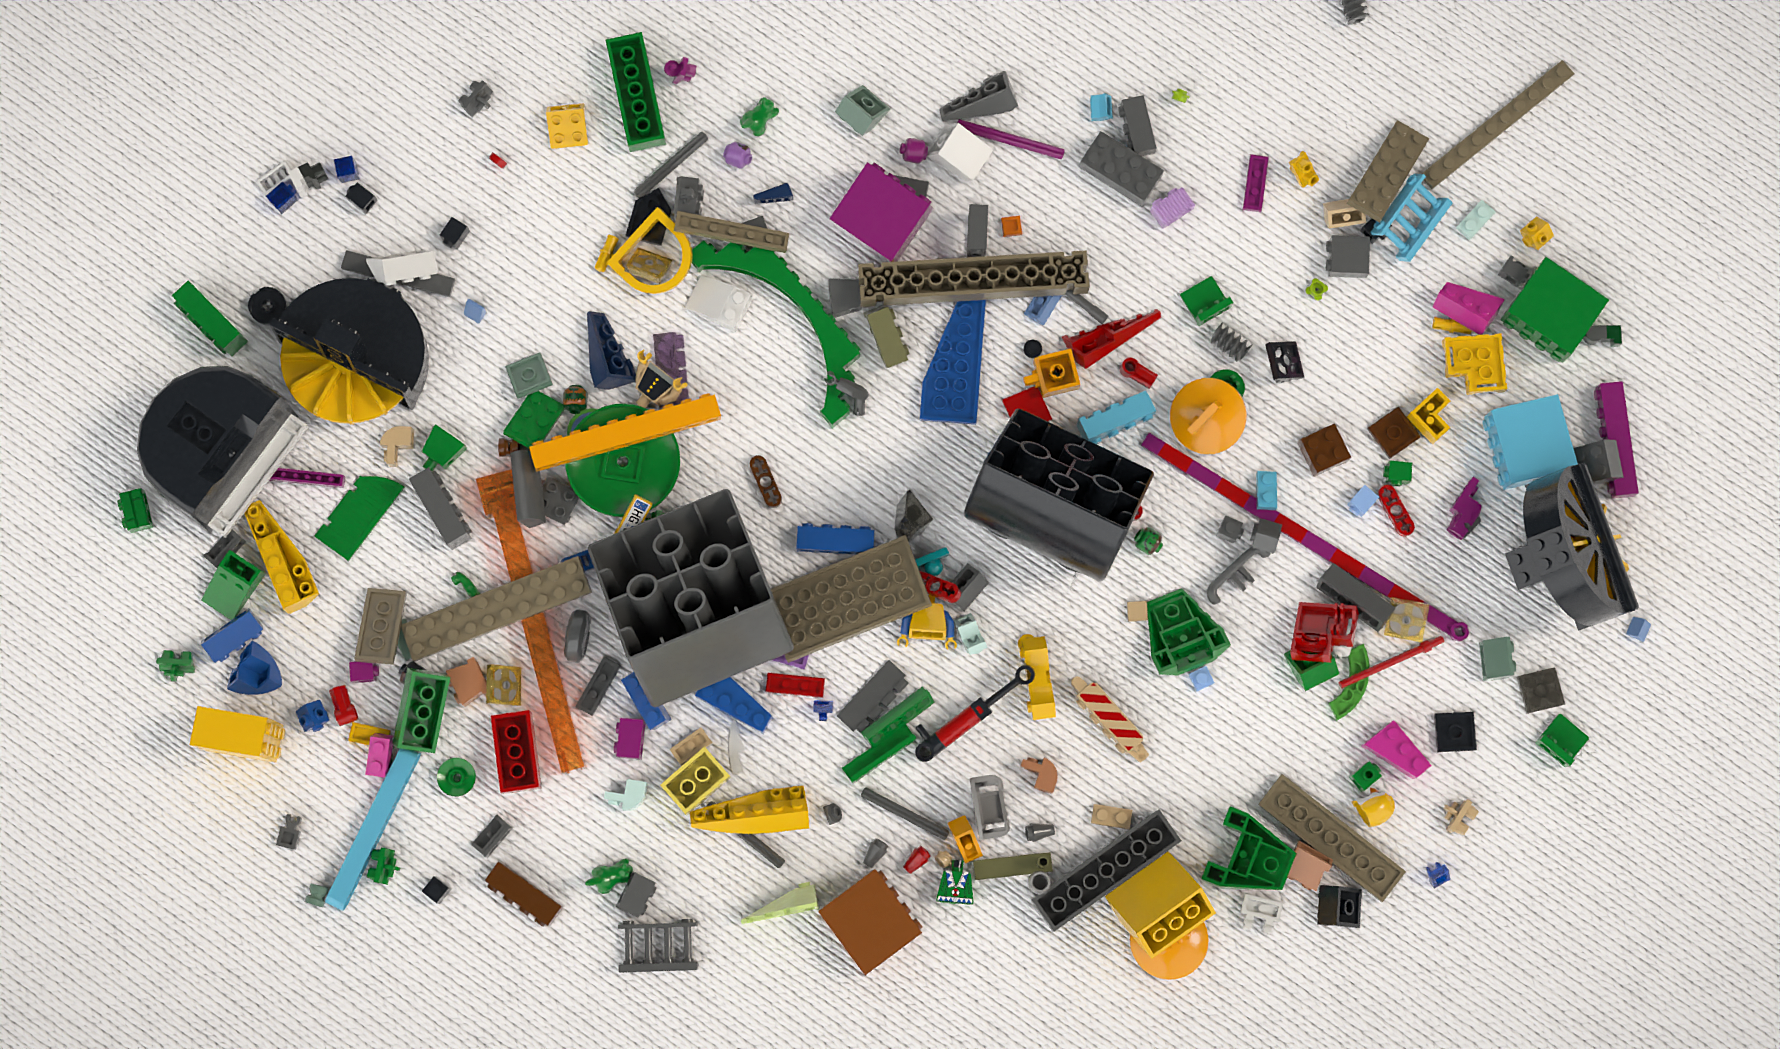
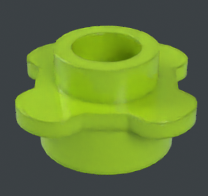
(1180, 95)
(1317, 284)

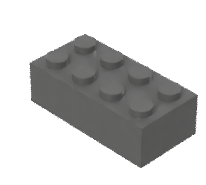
(1121, 168)
(441, 510)

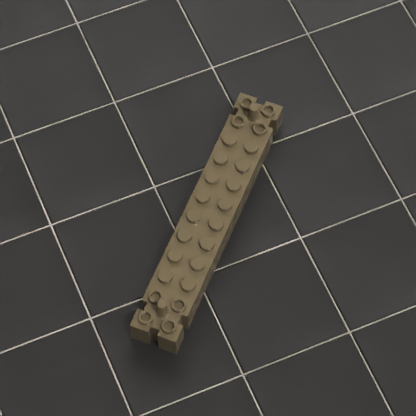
(973, 278)

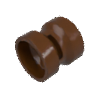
(506, 446)

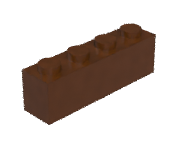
(524, 894)

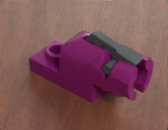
(1466, 511)

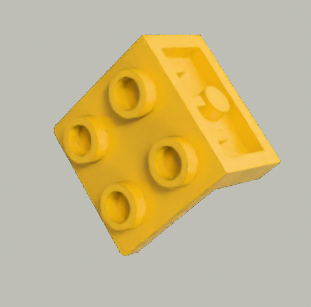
(567, 125)

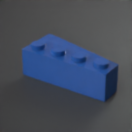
(737, 703)

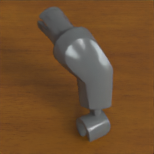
(852, 389)

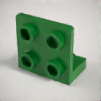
(1205, 301)
(1562, 740)

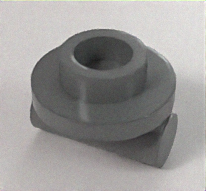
(833, 813)

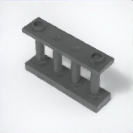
(668, 963)

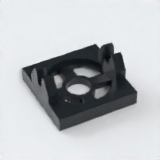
(1294, 359)

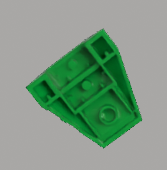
(1182, 634)

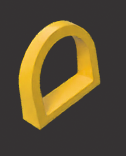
(615, 261)

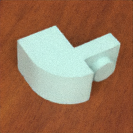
(970, 634)
(632, 798)

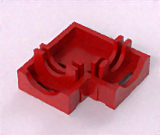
(1321, 628)

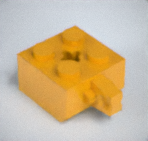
(1043, 374)

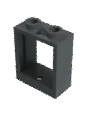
(977, 230)

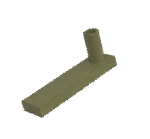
(1012, 866)

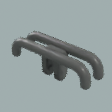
(1229, 573)

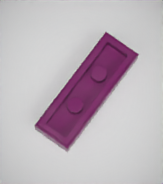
(1255, 183)

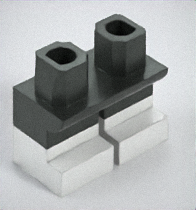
(307, 177)

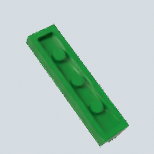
(898, 717)
(875, 757)

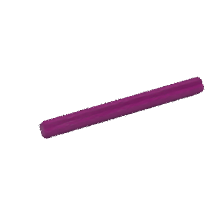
(1013, 140)

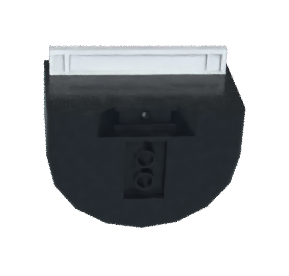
(215, 443)

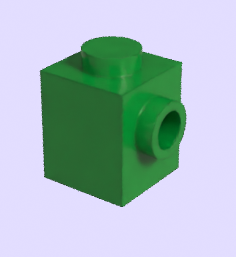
(1397, 473)
(1366, 776)

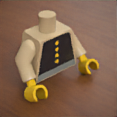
(655, 383)

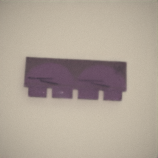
(670, 359)

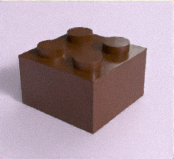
(1324, 450)

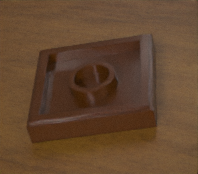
(1393, 432)

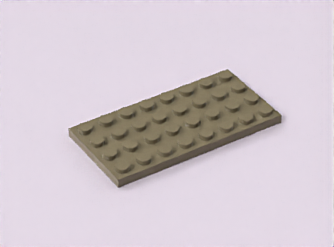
(851, 597)

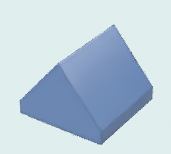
(1638, 628)

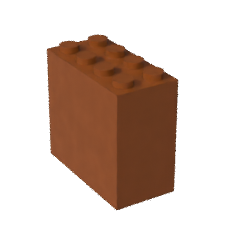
(871, 921)

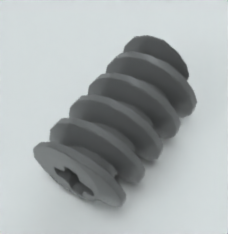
(1354, 11)
(1230, 342)

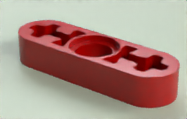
(1407, 520)
(940, 593)

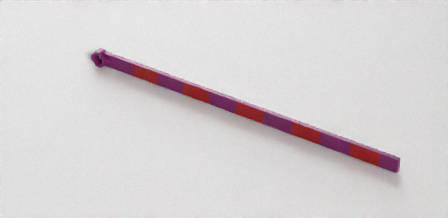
(1298, 533)

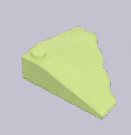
(793, 902)

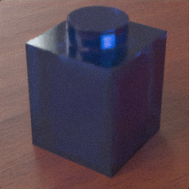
(346, 169)
(282, 197)

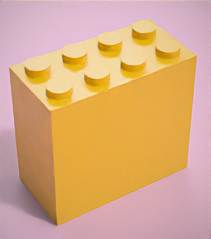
(237, 734)
(1160, 904)

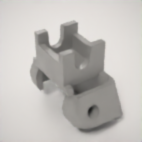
(989, 807)

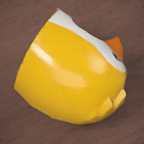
(1375, 808)

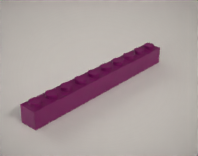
(308, 478)

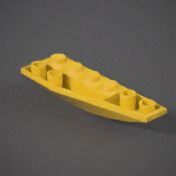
(282, 559)
(756, 813)

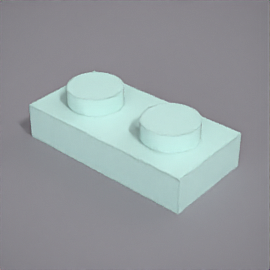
(1475, 220)

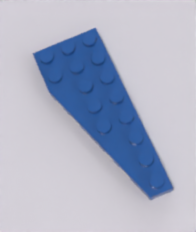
(953, 375)

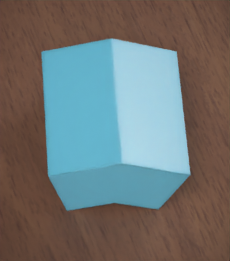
(1101, 107)

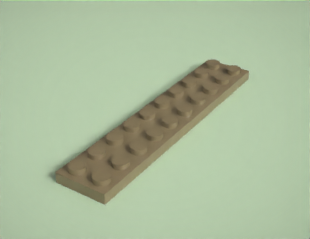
(496, 608)

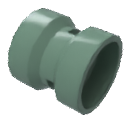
(317, 893)

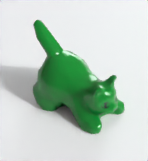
(758, 116)
(608, 876)

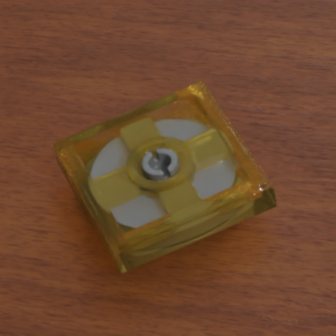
(648, 265)
(1408, 620)
(503, 685)

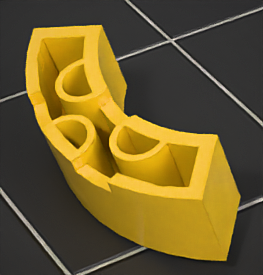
(1040, 690)

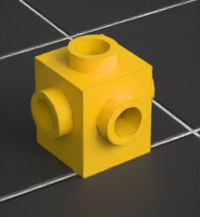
(1536, 233)

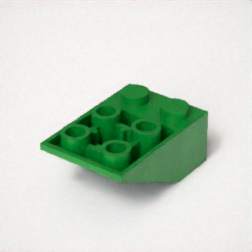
(232, 585)

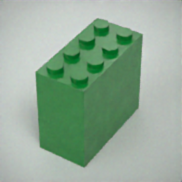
(1554, 310)

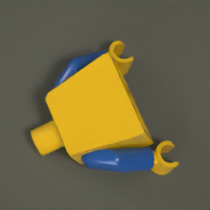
(929, 623)

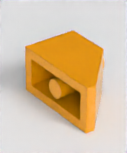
(965, 839)

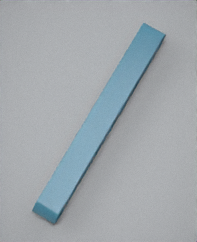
(372, 828)

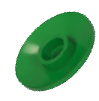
(446, 775)

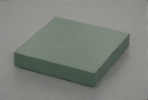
(528, 375)

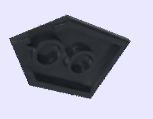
(642, 209)

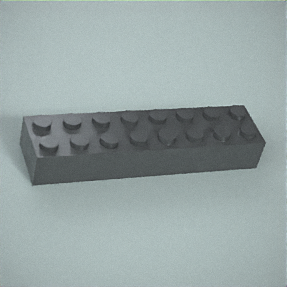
(1106, 870)

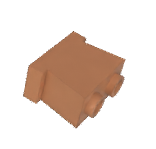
(467, 681)
(1309, 866)

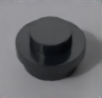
(1032, 348)

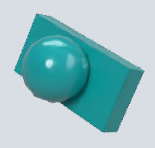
(932, 562)

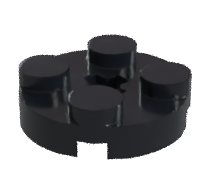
(260, 298)

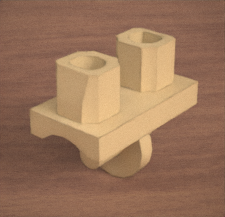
(1465, 809)

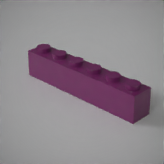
(1615, 426)

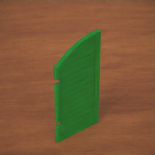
(358, 514)

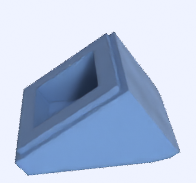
(474, 311)

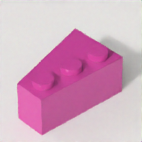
(1468, 306)
(1398, 750)

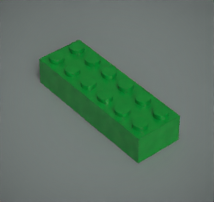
(635, 92)

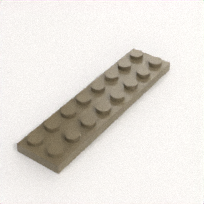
(1332, 838)

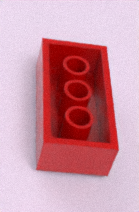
(516, 752)

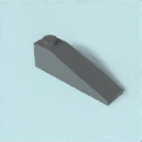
(990, 99)

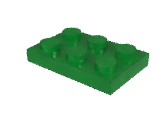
(534, 419)

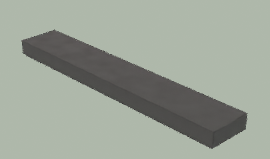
(436, 284)

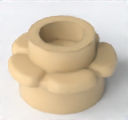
(943, 859)

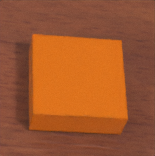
(1011, 226)

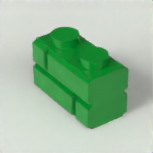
(135, 510)

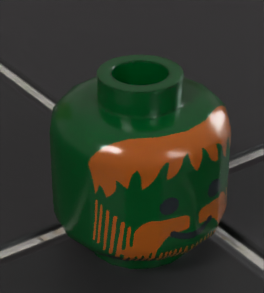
(575, 399)

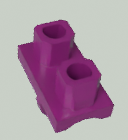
(682, 70)

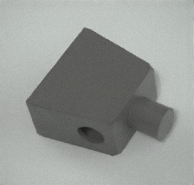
(844, 296)

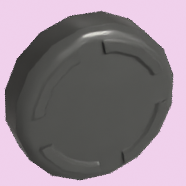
(577, 636)

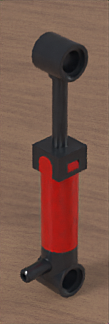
(966, 719)

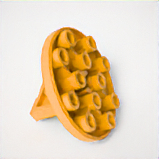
(1208, 415)
(1176, 960)

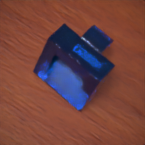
(822, 707)
(1438, 876)

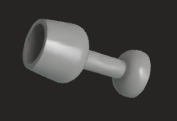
(1039, 882)

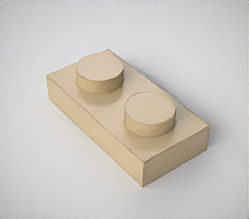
(690, 746)
(1111, 816)

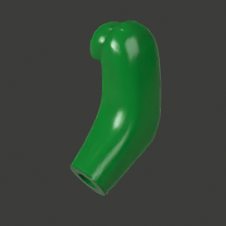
(467, 584)

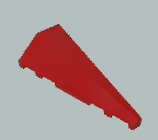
(1096, 344)

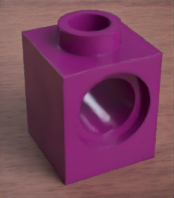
(363, 672)

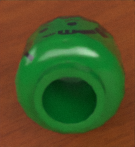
(1148, 540)

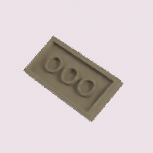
(380, 626)

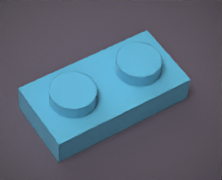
(1266, 490)

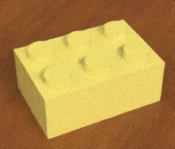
(695, 781)

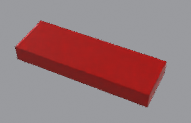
(795, 685)

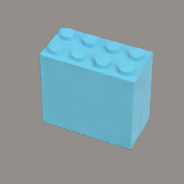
(1529, 441)

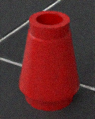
(917, 859)

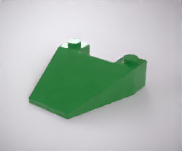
(1258, 859)

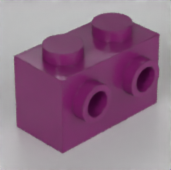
(630, 738)

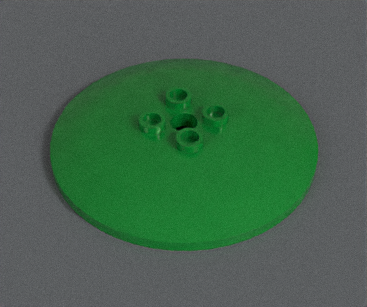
(609, 487)

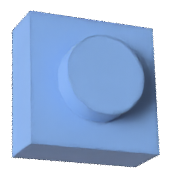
(1201, 678)

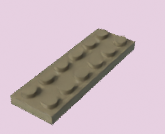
(1388, 171)

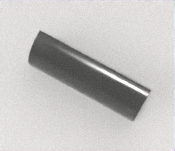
(527, 490)
(1349, 591)

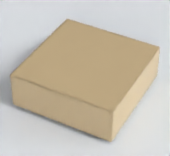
(1137, 611)

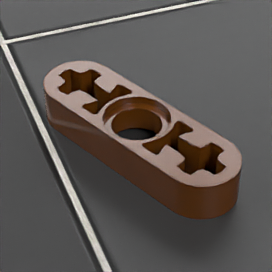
(776, 492)

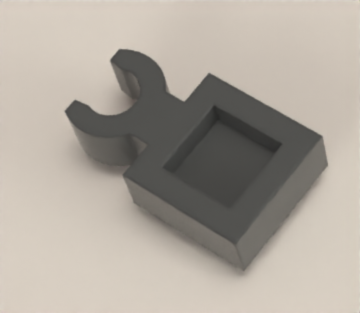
(289, 836)

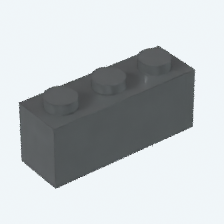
(1137, 125)

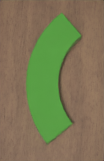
(1353, 693)

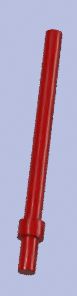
(1424, 647)

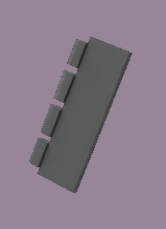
(867, 700)

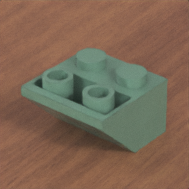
(1497, 658)

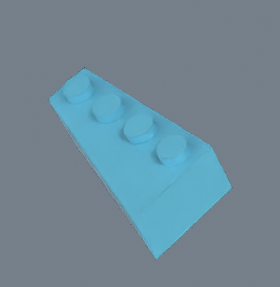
(1116, 418)

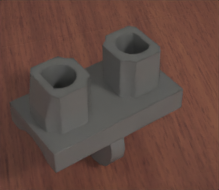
(477, 99)

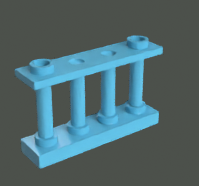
(1427, 223)

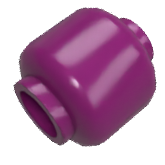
(913, 150)

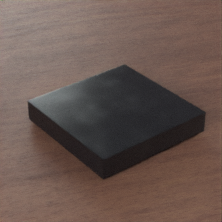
(1455, 732)

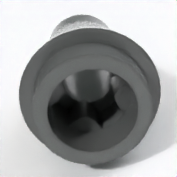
(1038, 831)
(875, 852)

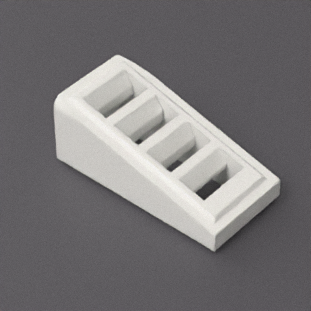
(274, 173)

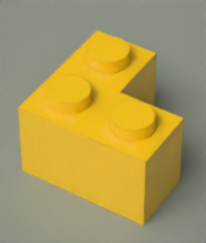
(1426, 416)

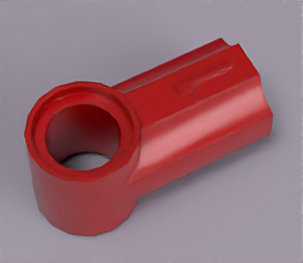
(1140, 374)
(344, 709)

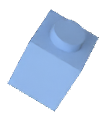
(1362, 501)

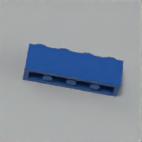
(834, 540)

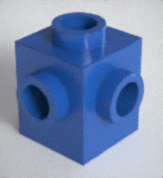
(312, 716)

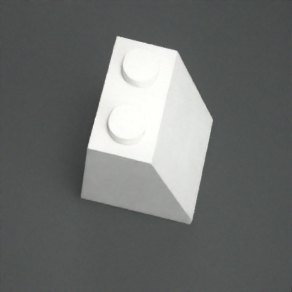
(959, 152)

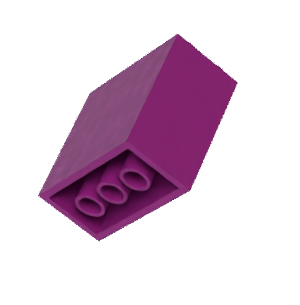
(882, 212)

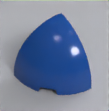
(255, 673)

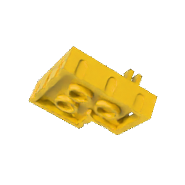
(1478, 360)

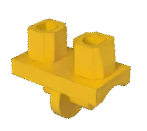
(1303, 170)

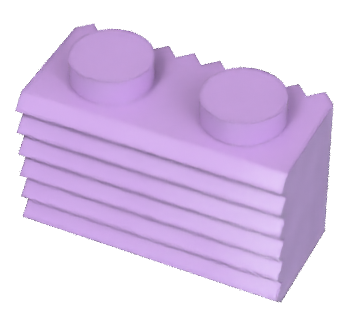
(1172, 207)

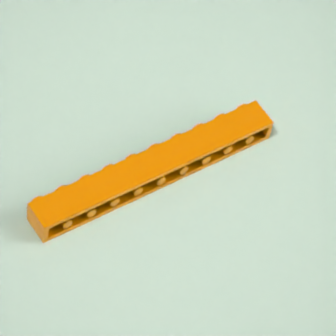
(625, 432)

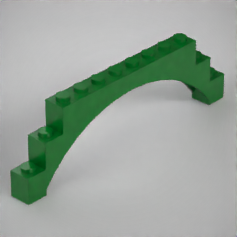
(767, 267)

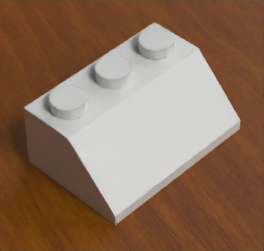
(403, 266)

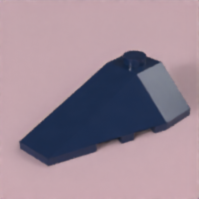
(606, 359)

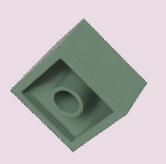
(862, 110)

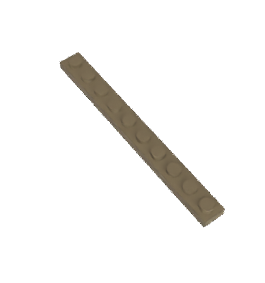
(1497, 124)

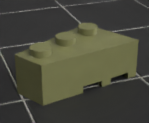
(887, 335)

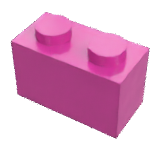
(379, 755)

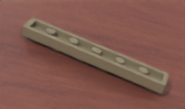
(731, 232)

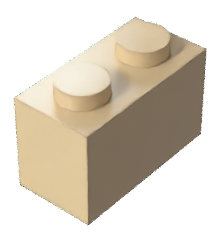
(1341, 214)

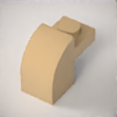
(394, 439)

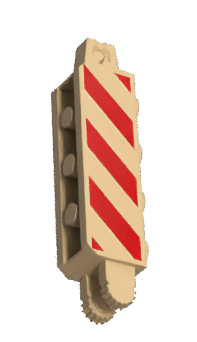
(1111, 718)

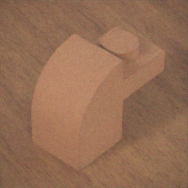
(1046, 772)

